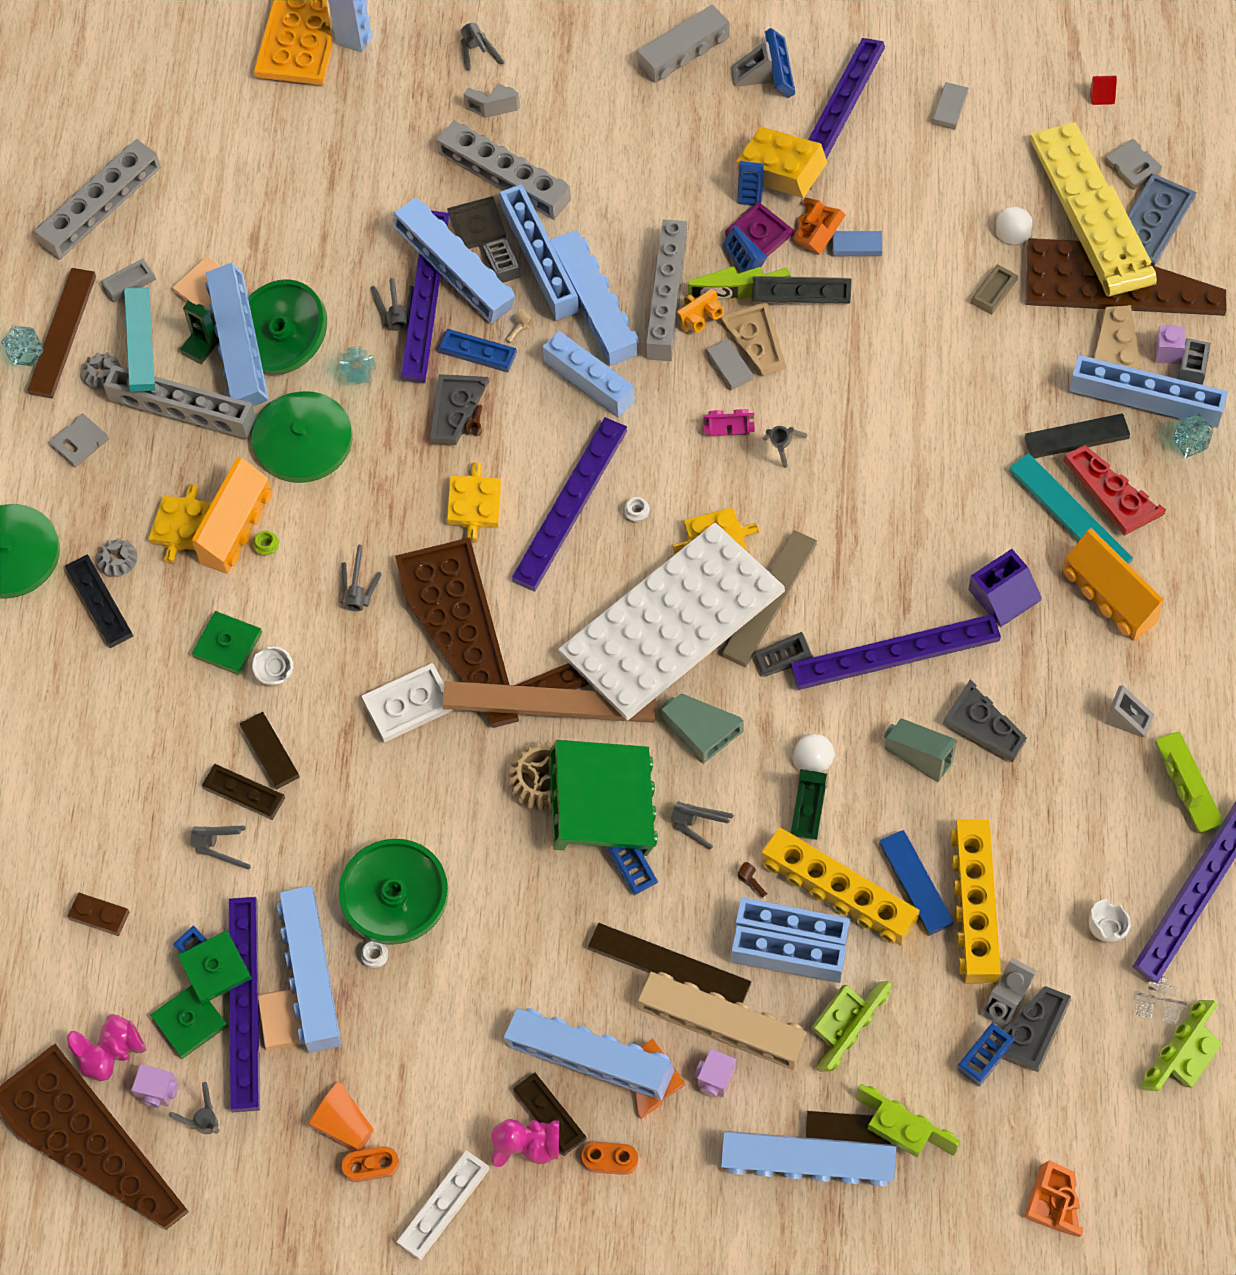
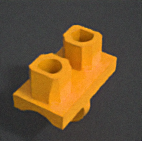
(698, 309)

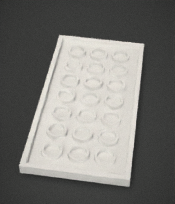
(671, 621)

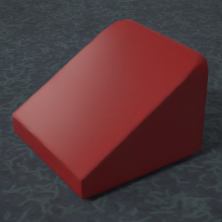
(1103, 90)

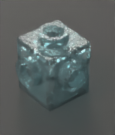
(22, 345)
(361, 374)
(1192, 435)

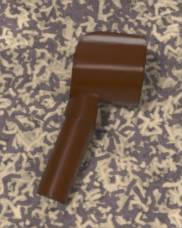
(475, 422)
(745, 875)

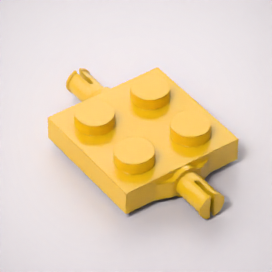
(474, 501)
(725, 519)
(178, 522)

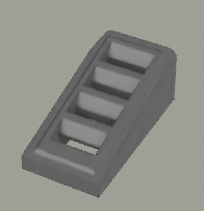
(507, 273)
(1194, 364)
(781, 646)

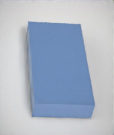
(857, 243)

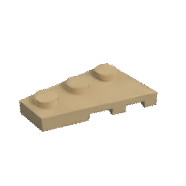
(756, 336)
(1118, 338)

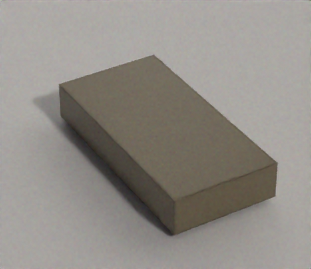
(994, 289)

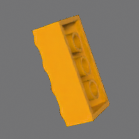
(232, 516)
(1113, 585)

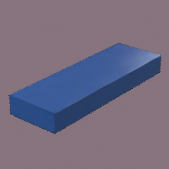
(780, 63)
(477, 350)

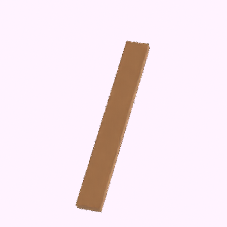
(536, 701)

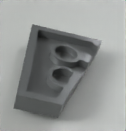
(454, 406)
(981, 722)
(1035, 1028)

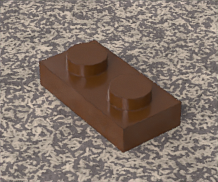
(98, 914)

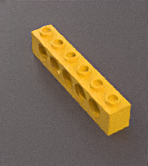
(978, 835)
(833, 872)

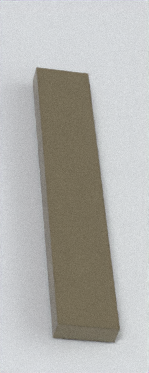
(786, 571)

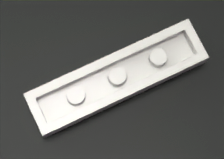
(443, 1205)

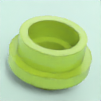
(263, 537)

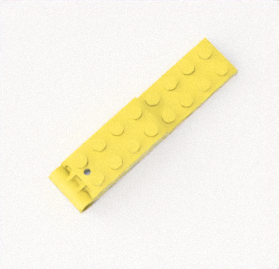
(1094, 210)

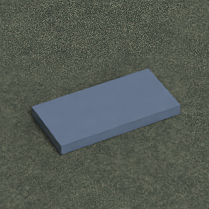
(1159, 213)

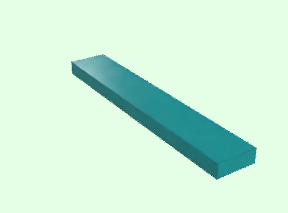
(139, 339)
(1061, 503)

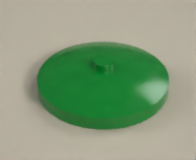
(287, 324)
(302, 437)
(26, 550)
(393, 891)

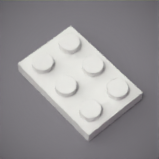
(406, 702)

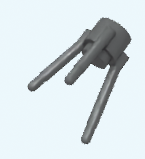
(474, 37)
(396, 317)
(781, 438)
(354, 596)
(686, 815)
(207, 836)
(204, 1119)

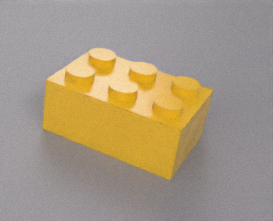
(788, 160)

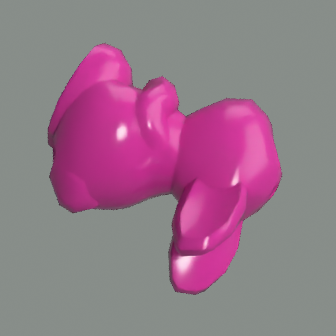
(115, 1042)
(535, 1142)

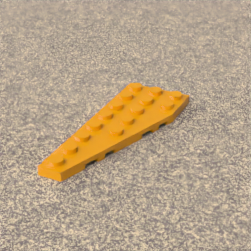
(296, 42)

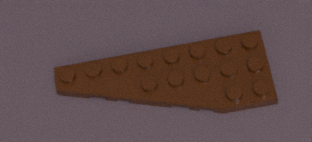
(1064, 277)
(451, 605)
(68, 1123)

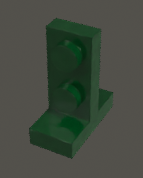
(202, 336)
(809, 804)

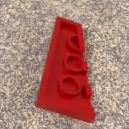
(1112, 492)

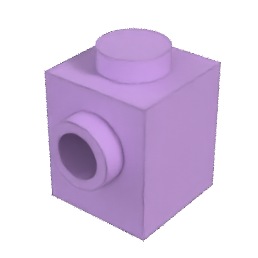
(1170, 344)
(715, 1073)
(154, 1086)

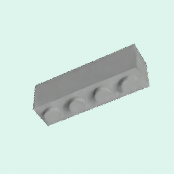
(683, 43)

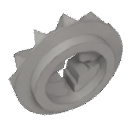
(89, 372)
(118, 566)

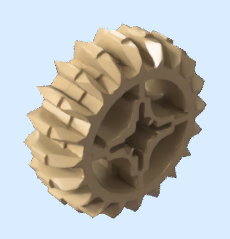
(528, 765)

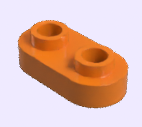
(609, 1160)
(370, 1162)

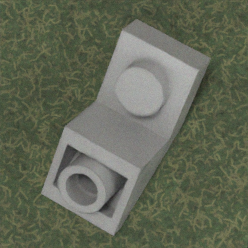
(500, 101)
(1009, 992)

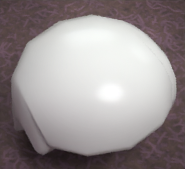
(1014, 225)
(272, 666)
(813, 753)
(1109, 922)

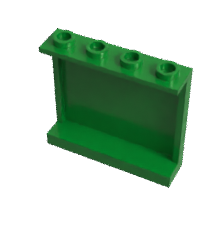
(602, 795)

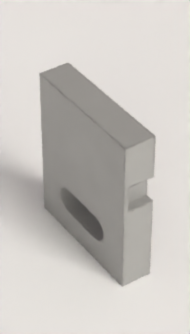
(1130, 159)
(83, 436)

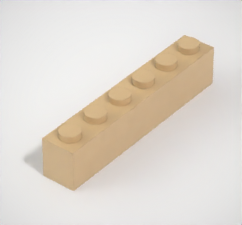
(722, 1020)

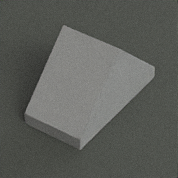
(754, 67)
(1129, 713)

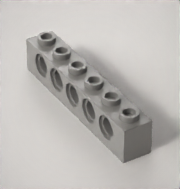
(503, 168)
(97, 199)
(667, 290)
(183, 403)

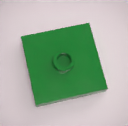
(227, 642)
(214, 967)
(188, 1022)

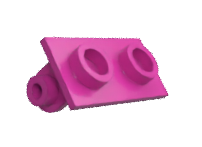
(719, 421)

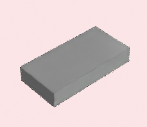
(950, 105)
(133, 276)
(729, 364)

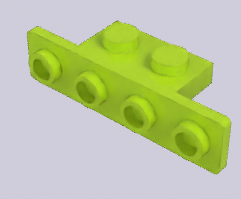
(1189, 782)
(844, 1019)
(1188, 1050)
(903, 1127)

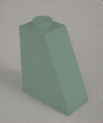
(701, 725)
(921, 747)

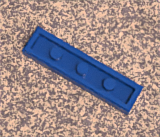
(916, 882)

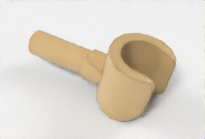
(524, 321)

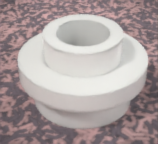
(636, 503)
(372, 947)

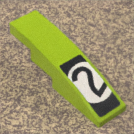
(729, 283)

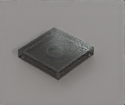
(477, 222)

